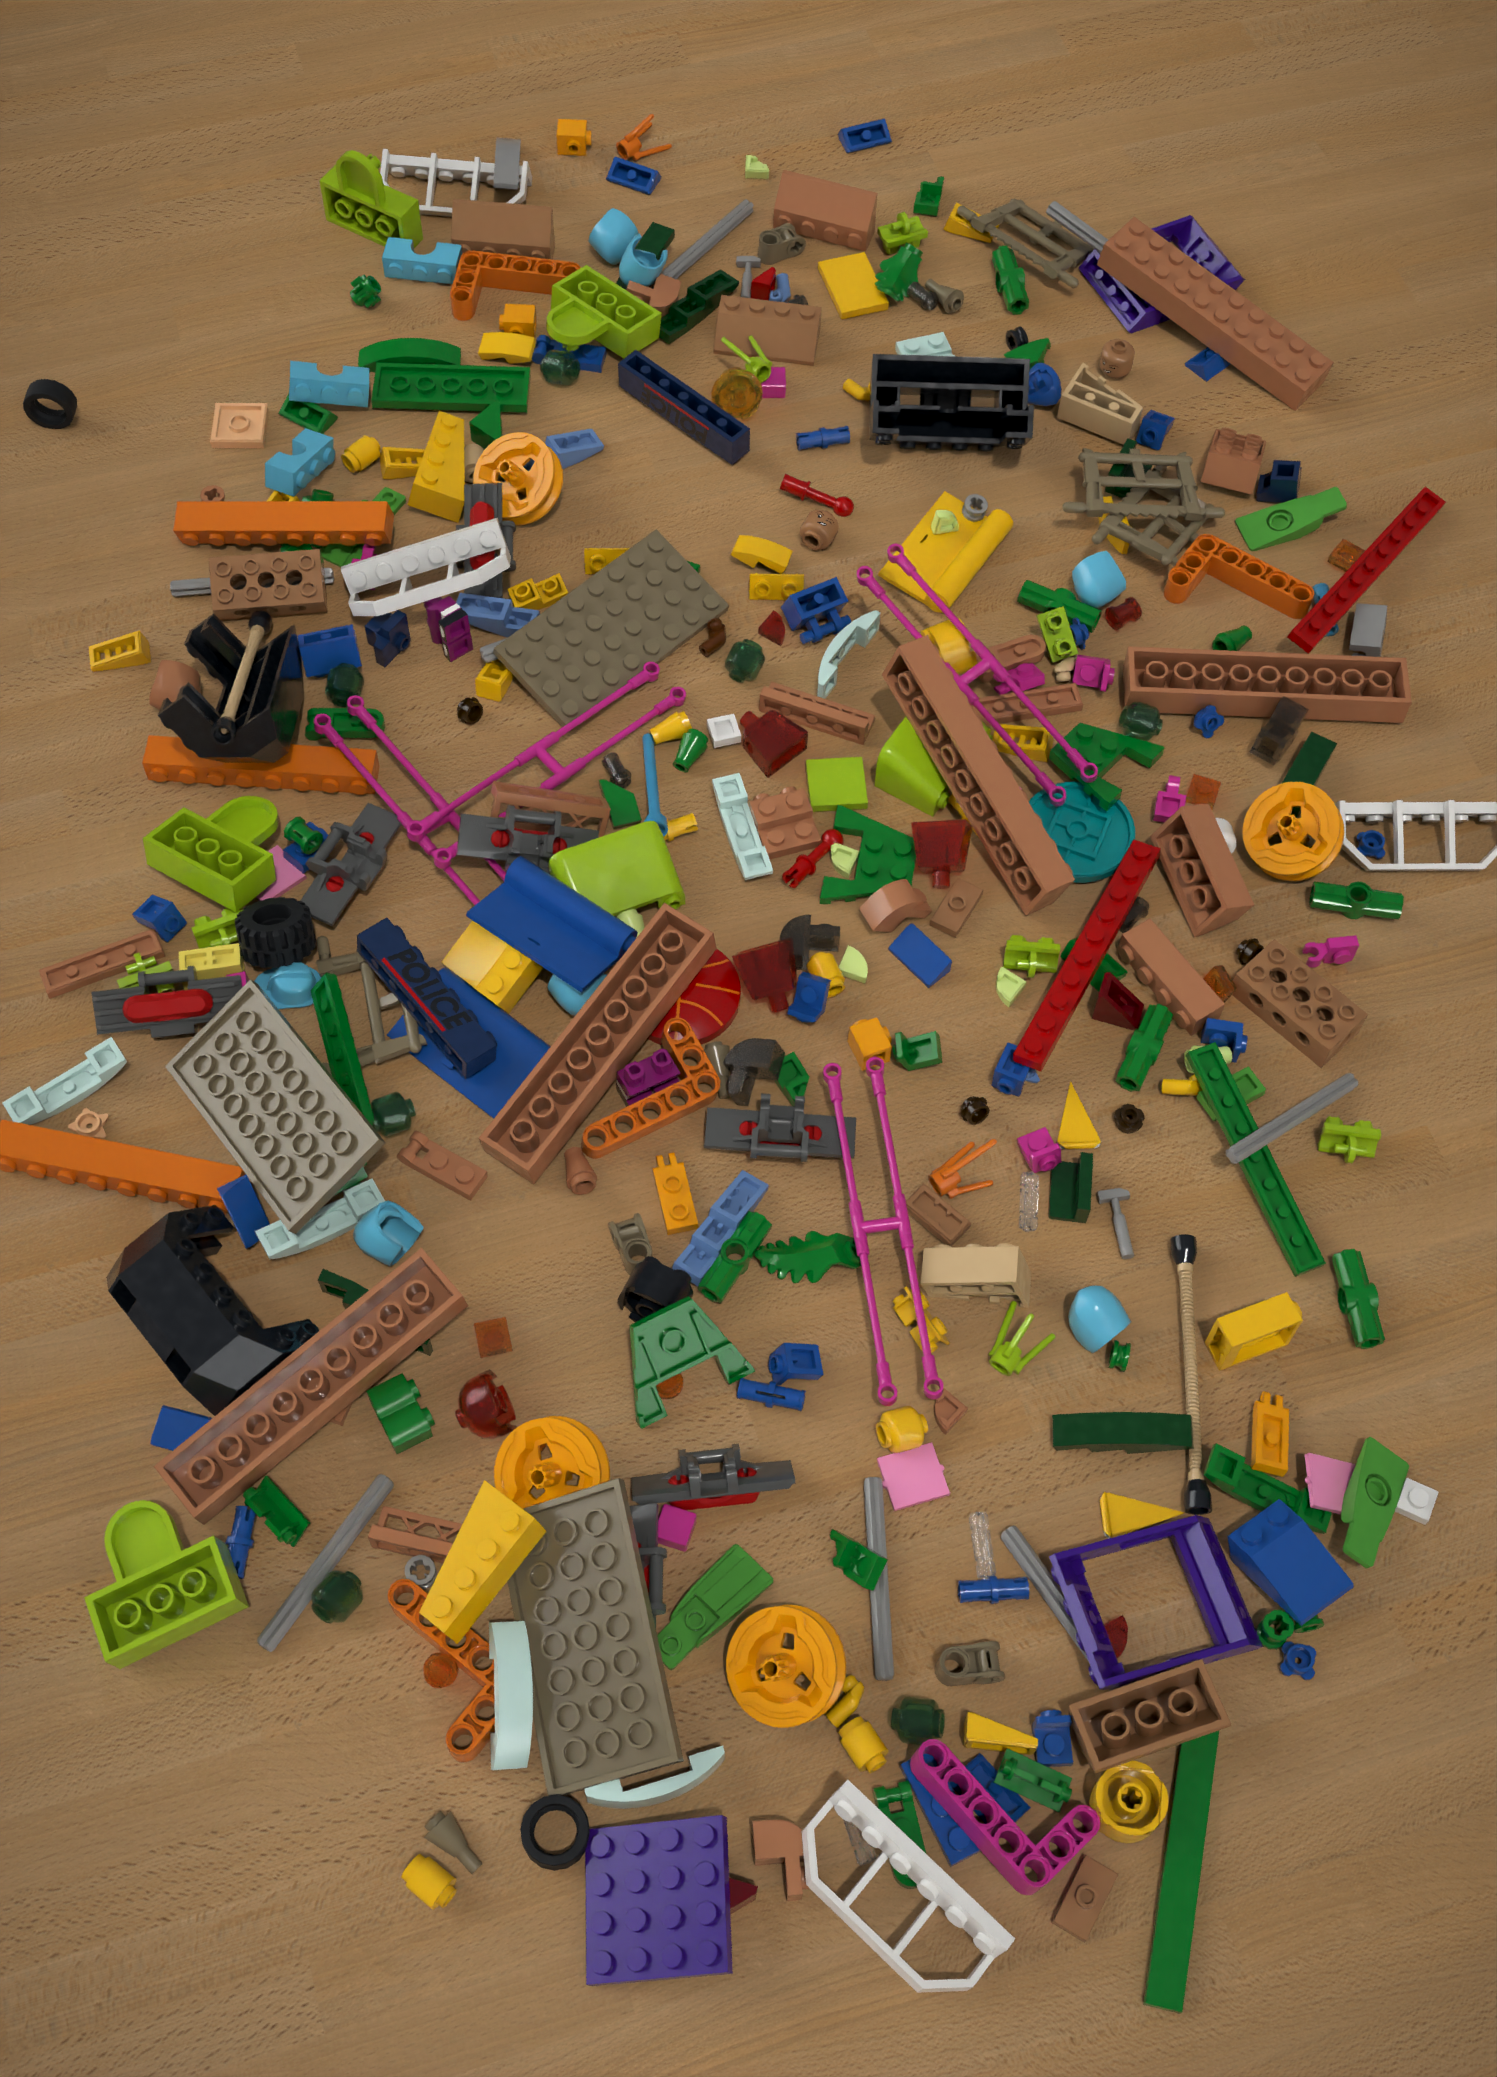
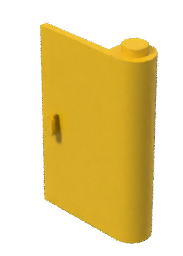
(949, 558)

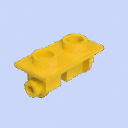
(598, 558)
(774, 586)
(906, 1311)

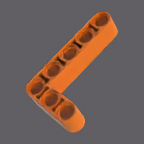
(502, 271)
(1240, 571)
(660, 1101)
(465, 1657)

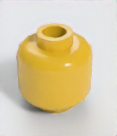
(901, 1429)

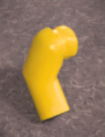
(856, 390)
(1181, 1087)
(849, 1703)

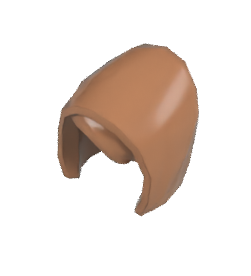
(169, 680)

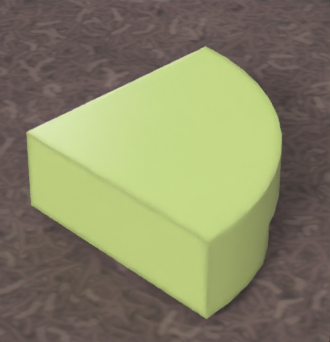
(755, 168)
(944, 522)
(843, 859)
(854, 965)
(1009, 986)

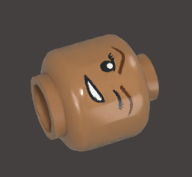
(1116, 358)
(819, 529)

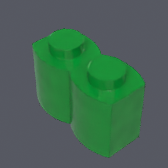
(400, 1412)

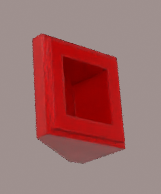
(763, 284)

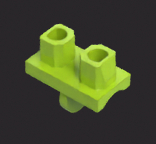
(902, 231)
(1057, 634)
(216, 932)
(1031, 956)
(141, 965)
(1349, 1140)

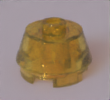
(737, 392)

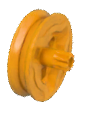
(539, 485)
(1292, 857)
(573, 1451)
(815, 1653)

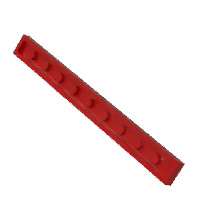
(1366, 570)
(1086, 956)

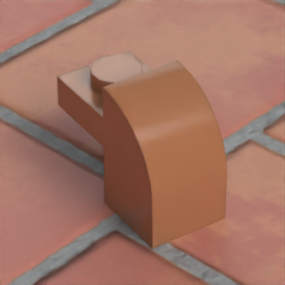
(660, 296)
(894, 903)
(778, 1844)

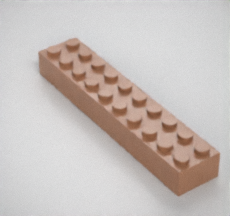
(1214, 313)
(1256, 681)
(977, 775)
(598, 1043)
(310, 1387)

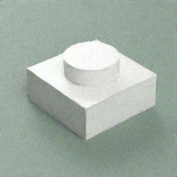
(724, 730)
(1416, 1501)

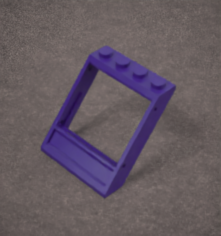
(1132, 309)
(1209, 1581)

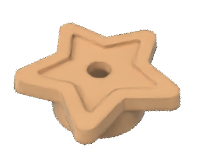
(89, 1117)

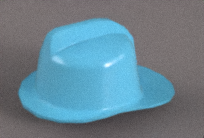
(289, 985)

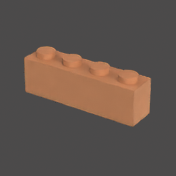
(1169, 976)

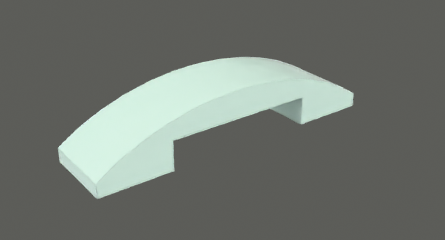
(859, 632)
(740, 827)
(69, 1088)
(324, 1226)
(512, 1695)
(612, 1796)

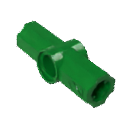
(1010, 280)
(1045, 599)
(1344, 898)
(1144, 1047)
(725, 1271)
(1358, 1299)

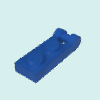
(589, 356)

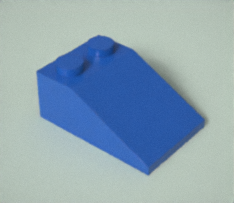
(1288, 1562)

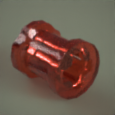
(1123, 613)

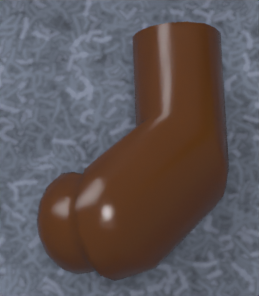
(716, 639)

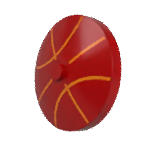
(707, 1002)

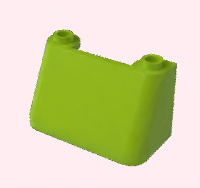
(909, 772)
(621, 870)

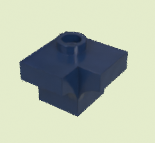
(1281, 483)
(388, 636)

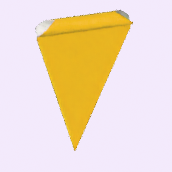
(1076, 1127)
(1126, 1515)

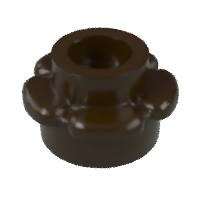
(469, 710)
(1248, 950)
(974, 1110)
(1126, 1125)

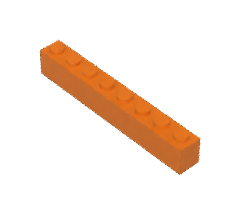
(284, 522)
(300, 769)
(113, 1166)

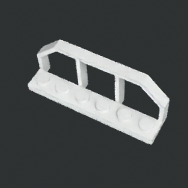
(447, 170)
(424, 557)
(1429, 812)
(930, 1881)

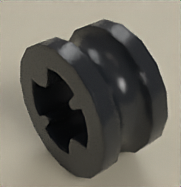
(1016, 338)

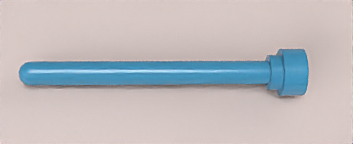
(652, 784)

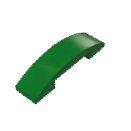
(409, 351)
(1260, 1490)

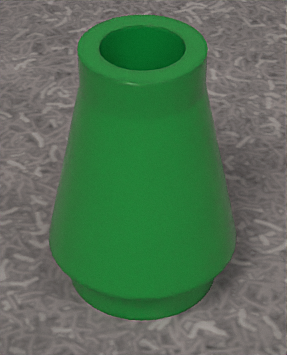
(1233, 639)
(690, 749)

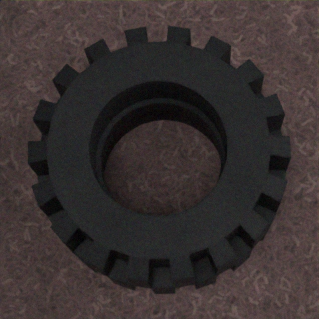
(275, 932)

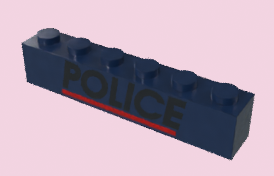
(684, 407)
(427, 997)

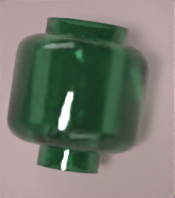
(560, 367)
(745, 661)
(342, 683)
(1140, 721)
(392, 1114)
(336, 1596)
(918, 1720)

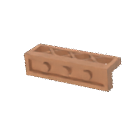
(817, 712)
(551, 800)
(407, 1541)

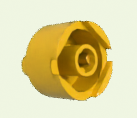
(952, 645)
(1144, 1791)

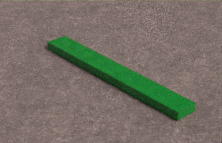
(1260, 1166)
(1181, 1874)

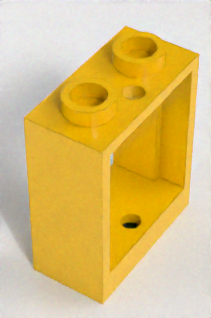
(1253, 1331)

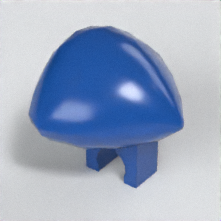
(1043, 385)

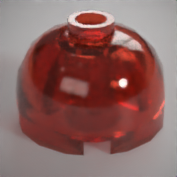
(485, 1407)

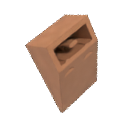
(1234, 460)

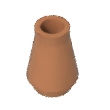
(579, 1173)

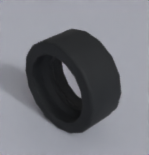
(53, 391)
(529, 1821)

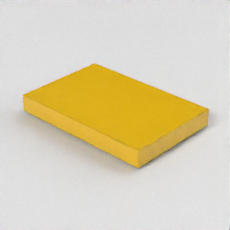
(852, 285)

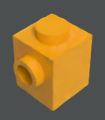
(573, 137)
(519, 319)
(869, 1040)

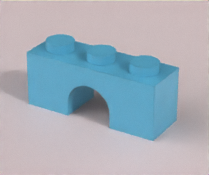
(437, 267)
(346, 389)
(309, 457)

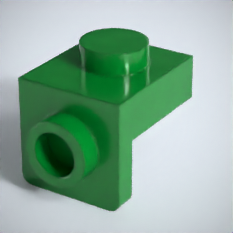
(918, 1050)

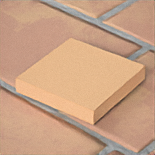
(239, 425)

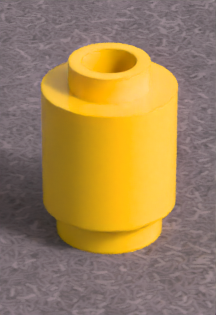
(361, 454)
(825, 966)
(863, 1745)
(429, 1882)

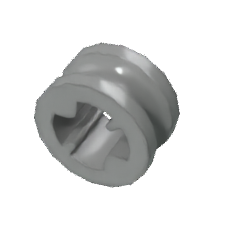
(978, 501)
(428, 1564)

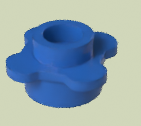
(1079, 632)
(1202, 718)
(1372, 838)
(1304, 1653)

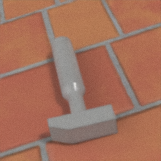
(747, 262)
(1121, 1229)

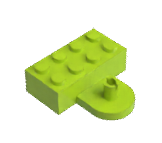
(364, 205)
(596, 308)
(219, 852)
(159, 1585)

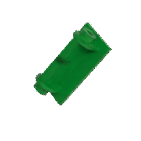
(279, 1511)
(1033, 1780)

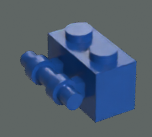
(813, 605)
(328, 649)

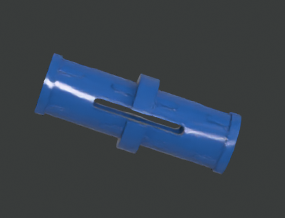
(823, 438)
(748, 1390)
(240, 1538)
(993, 1589)

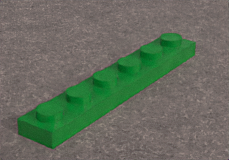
(340, 1042)

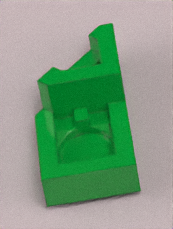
(929, 197)
(1033, 350)
(622, 804)
(792, 1078)
(857, 1560)

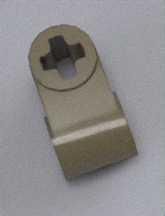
(777, 244)
(630, 1240)
(977, 1662)

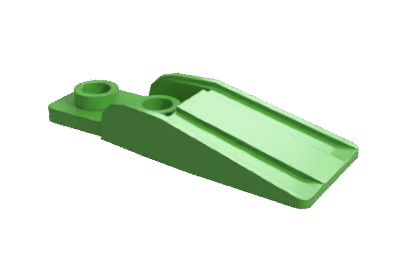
(1289, 519)
(343, 555)
(1371, 1500)
(712, 1604)

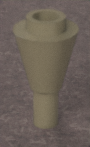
(949, 298)
(716, 1053)
(448, 1836)

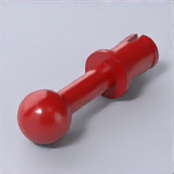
(842, 506)
(805, 864)

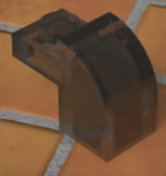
(1280, 731)
(810, 937)
(749, 1061)

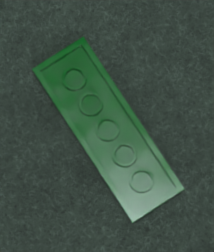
(450, 387)

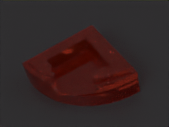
(773, 628)
(1118, 1634)

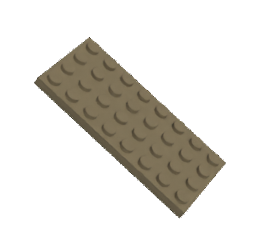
(610, 627)
(274, 1106)
(593, 1644)

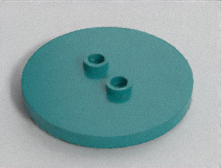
(1084, 832)

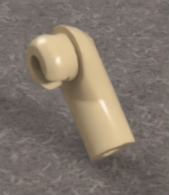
(1063, 669)

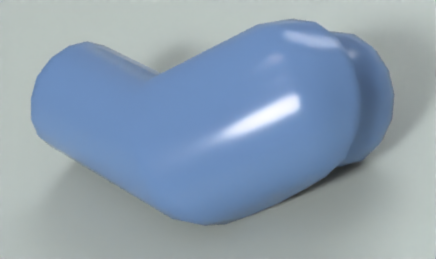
(782, 292)

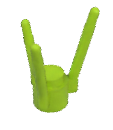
(758, 366)
(1007, 1357)

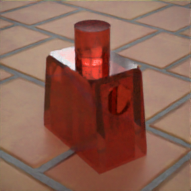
(772, 740)
(941, 848)
(769, 971)

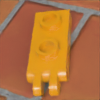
(674, 1195)
(1270, 1435)

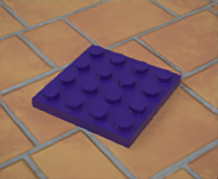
(658, 1901)

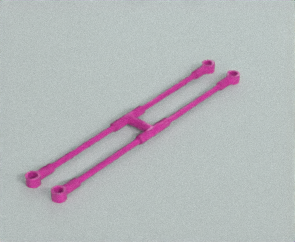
(988, 662)
(539, 750)
(402, 816)
(862, 1228)

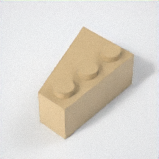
(1098, 407)
(977, 1271)

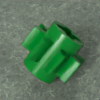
(365, 291)

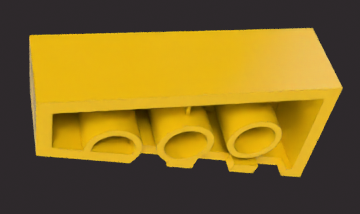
(441, 472)
(480, 1562)

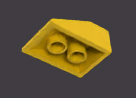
(491, 966)

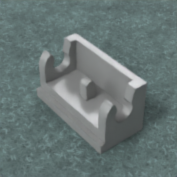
(1368, 629)

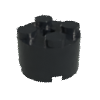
(653, 1288)

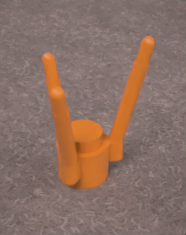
(631, 144)
(945, 1178)

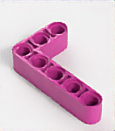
(999, 1823)

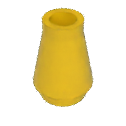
(671, 728)

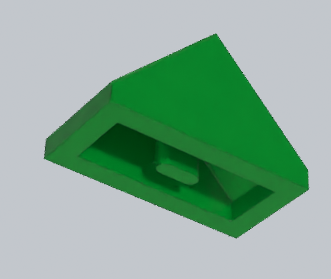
(487, 425)

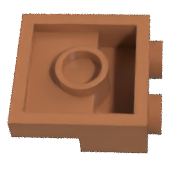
(785, 822)

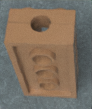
(265, 568)
(1298, 1003)

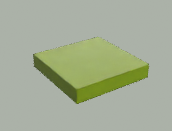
(836, 783)

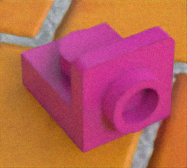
(1093, 672)
(1040, 1150)

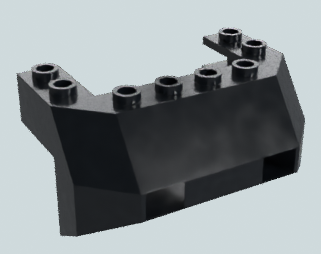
(945, 402)
(266, 708)
(193, 1314)

